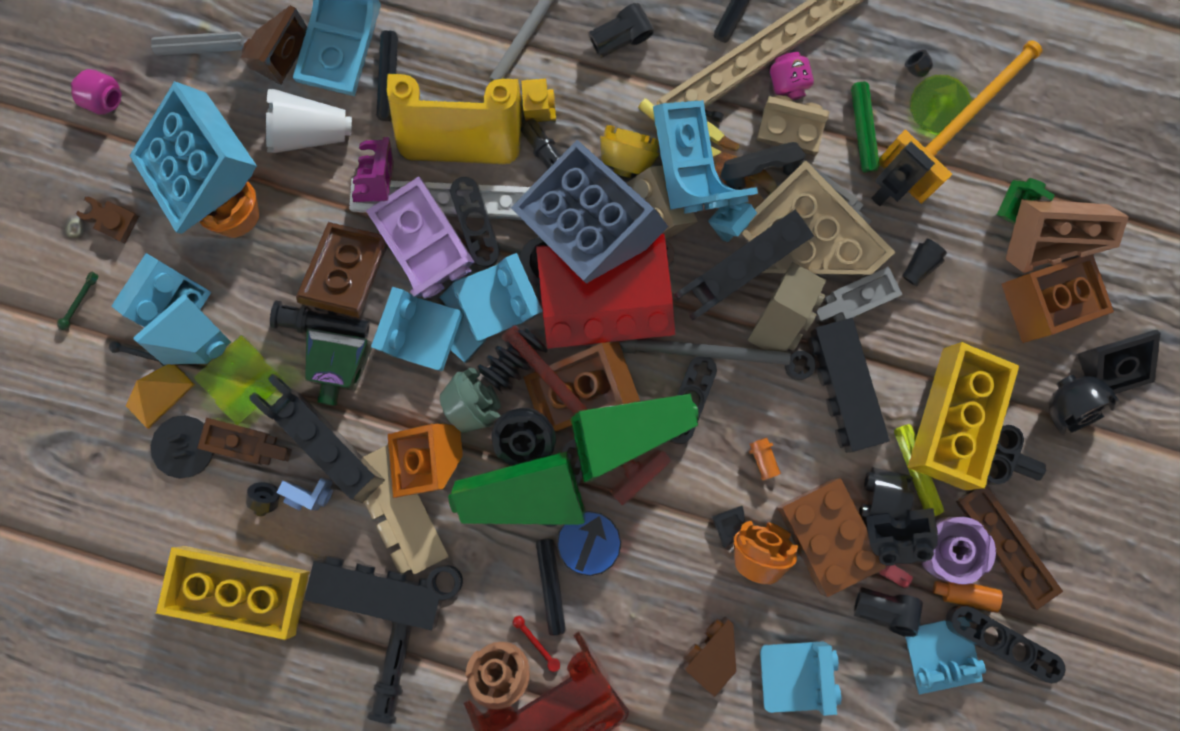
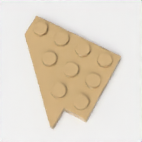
(841, 236)

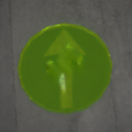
(938, 102)

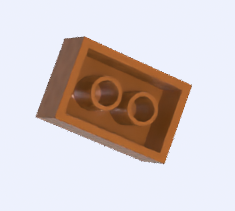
(830, 537)

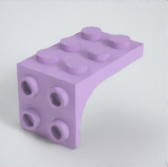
(421, 238)

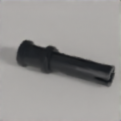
(304, 318)
(388, 687)

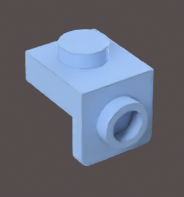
(298, 496)

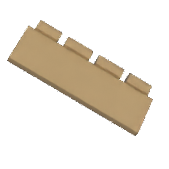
(405, 523)

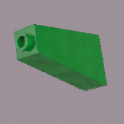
(625, 431)
(521, 494)

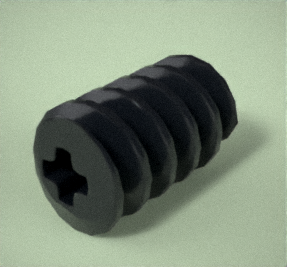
(509, 362)

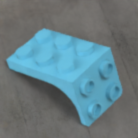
(336, 44)
(689, 159)

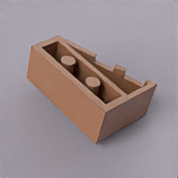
(1060, 230)

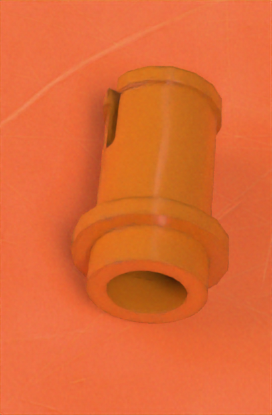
(765, 458)

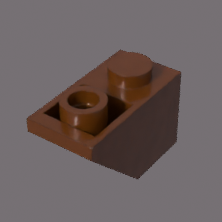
(715, 659)

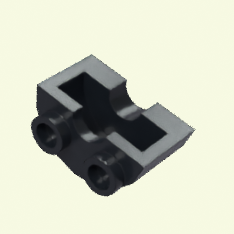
(887, 494)
(903, 539)

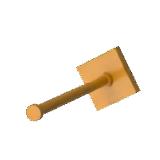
(939, 173)

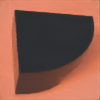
(729, 524)

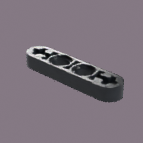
(1004, 646)

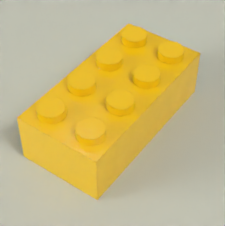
(963, 416)
(233, 592)

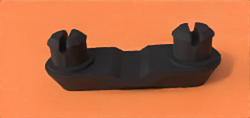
(786, 155)

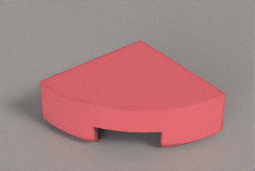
(897, 576)

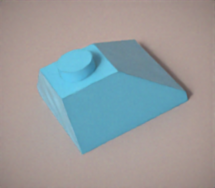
(182, 335)

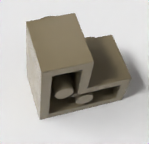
(789, 310)

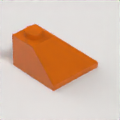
(423, 458)

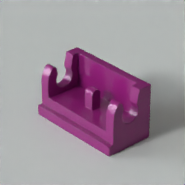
(374, 172)

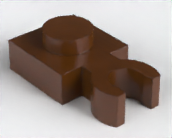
(110, 220)

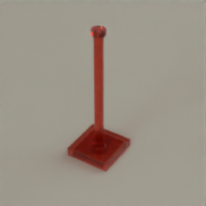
(636, 473)

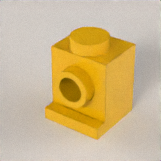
(538, 100)

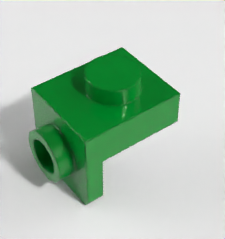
(1019, 190)

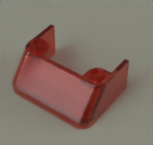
(578, 704)

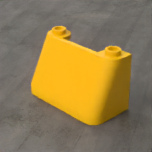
(456, 130)

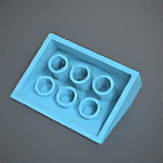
(191, 157)

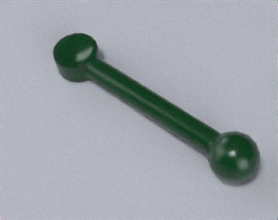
(64, 323)

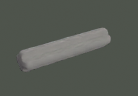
(197, 43)

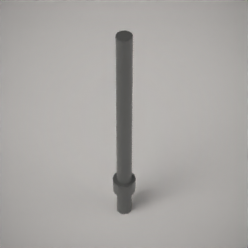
(704, 350)

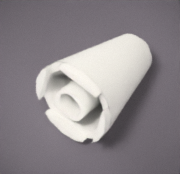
(302, 123)

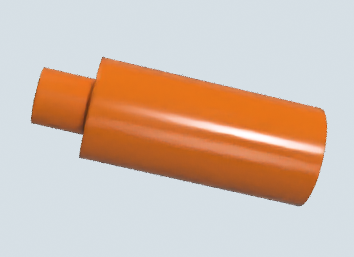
(970, 595)

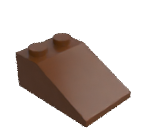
(1057, 298)
(594, 376)

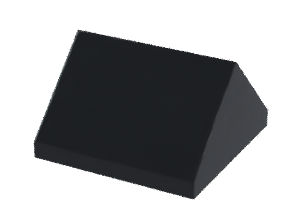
(1124, 362)

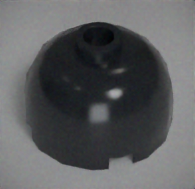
(1080, 402)

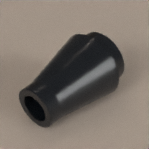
(924, 261)

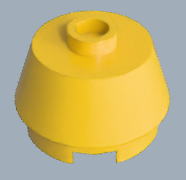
(627, 151)

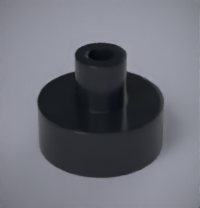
(262, 498)

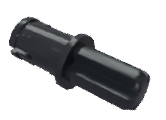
(541, 144)

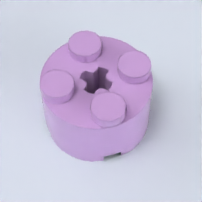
(975, 555)

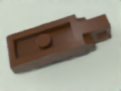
(241, 443)

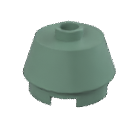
(469, 402)

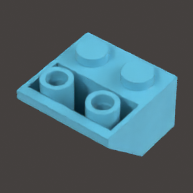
(154, 289)

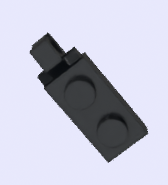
(902, 174)

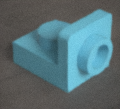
(732, 220)

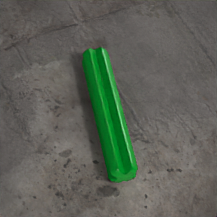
(865, 127)

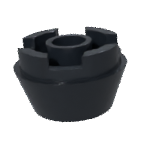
(523, 436)

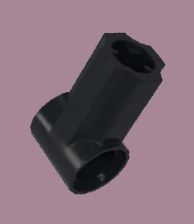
(628, 27)
(898, 612)

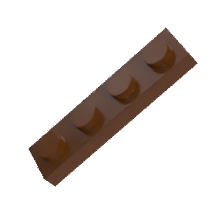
(1011, 548)

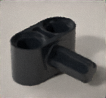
(1010, 460)

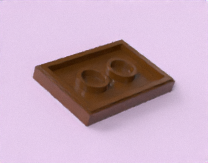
(342, 270)

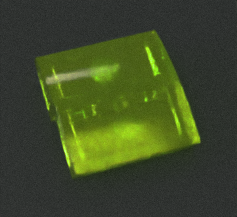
(235, 377)

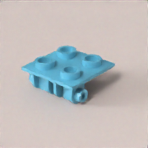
(942, 658)

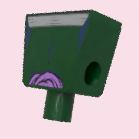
(335, 362)

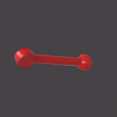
(553, 663)

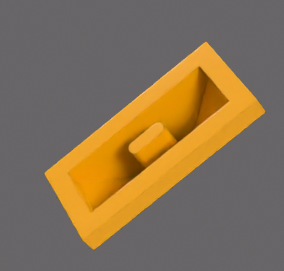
(158, 393)

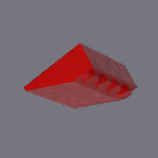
(616, 306)

